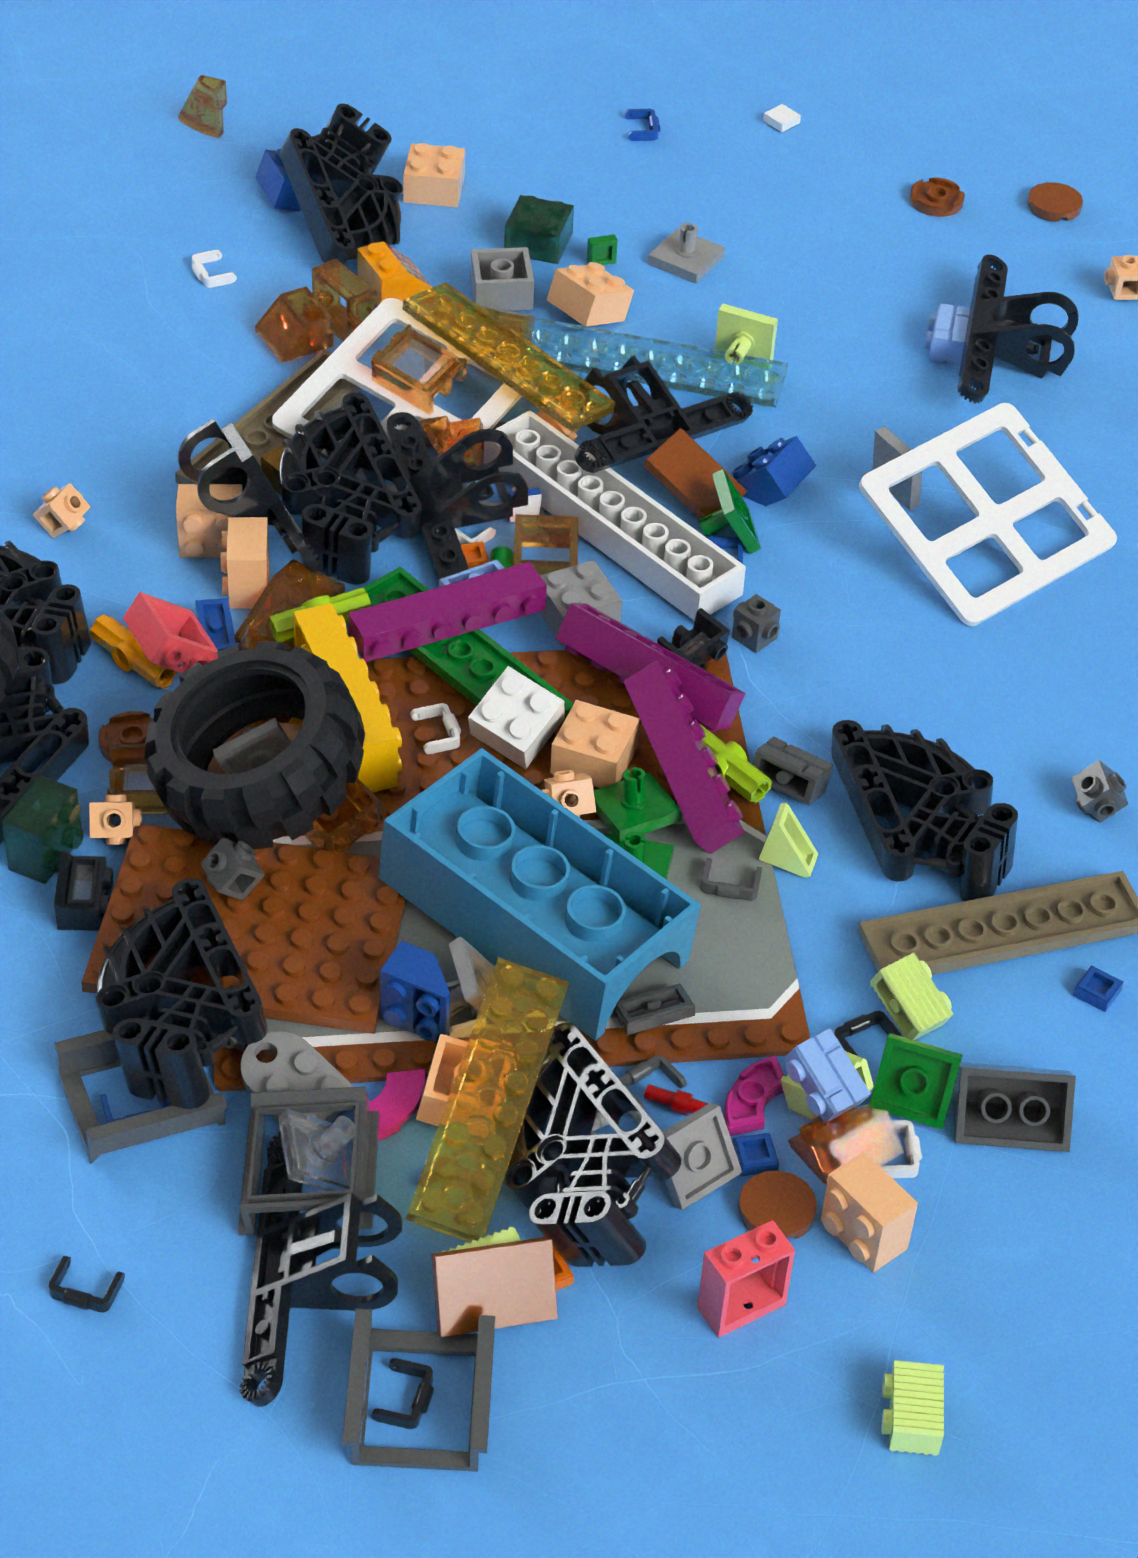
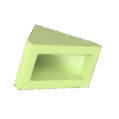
(789, 845)

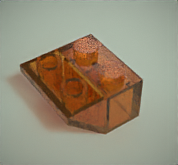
(296, 325)
(836, 1142)

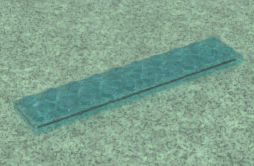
(677, 364)

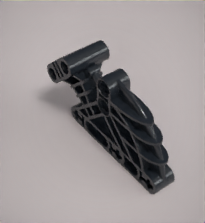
(343, 165)
(335, 507)
(43, 610)
(31, 735)
(945, 801)
(161, 1017)
(594, 1213)

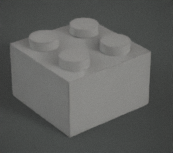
(502, 278)
(578, 585)

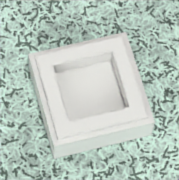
(781, 118)

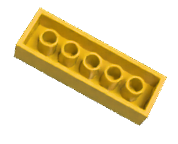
(325, 635)

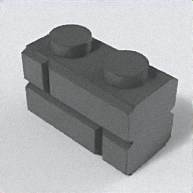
(793, 770)

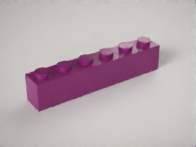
(447, 611)
(626, 652)
(684, 757)

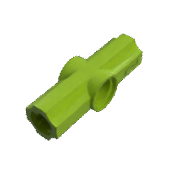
(283, 624)
(736, 769)

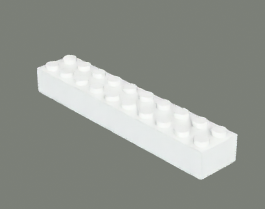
(622, 520)

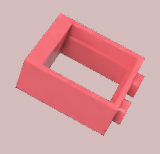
(169, 633)
(733, 1280)

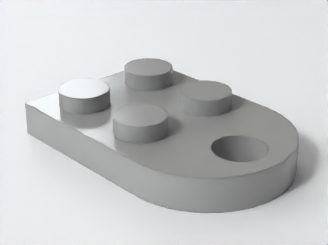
(294, 1068)

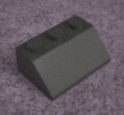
(1013, 1107)

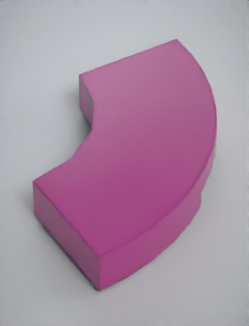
(751, 1094)
(398, 1100)

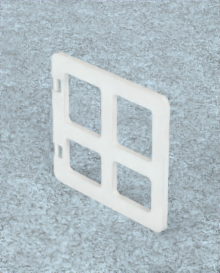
(344, 365)
(991, 518)

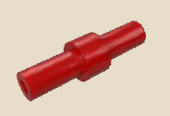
(680, 1102)

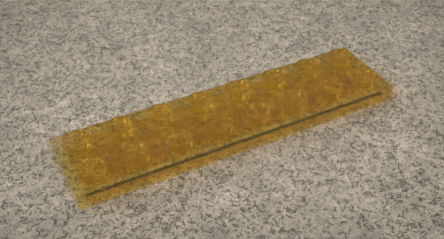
(509, 356)
(488, 1102)

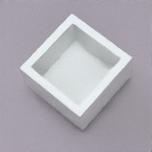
(516, 717)

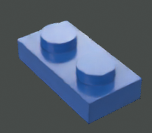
(217, 621)

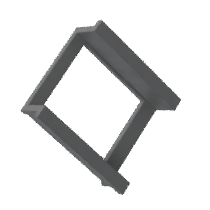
(98, 1053)
(308, 1101)
(366, 1341)

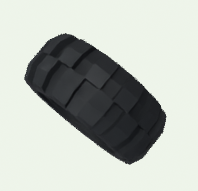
(224, 698)

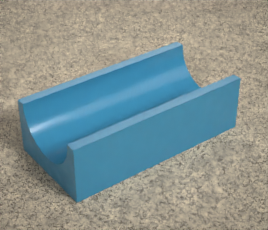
(534, 886)

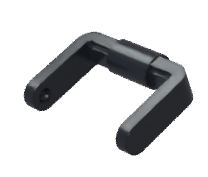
(862, 1023)
(81, 1299)
(421, 1399)

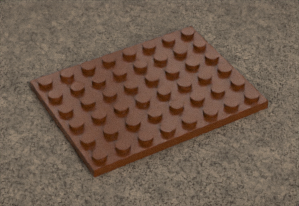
(304, 933)

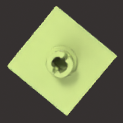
(745, 333)

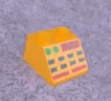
(389, 272)

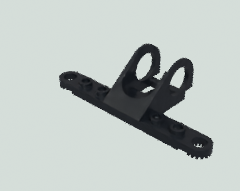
(1003, 329)
(645, 427)
(441, 491)
(258, 495)
(288, 1274)

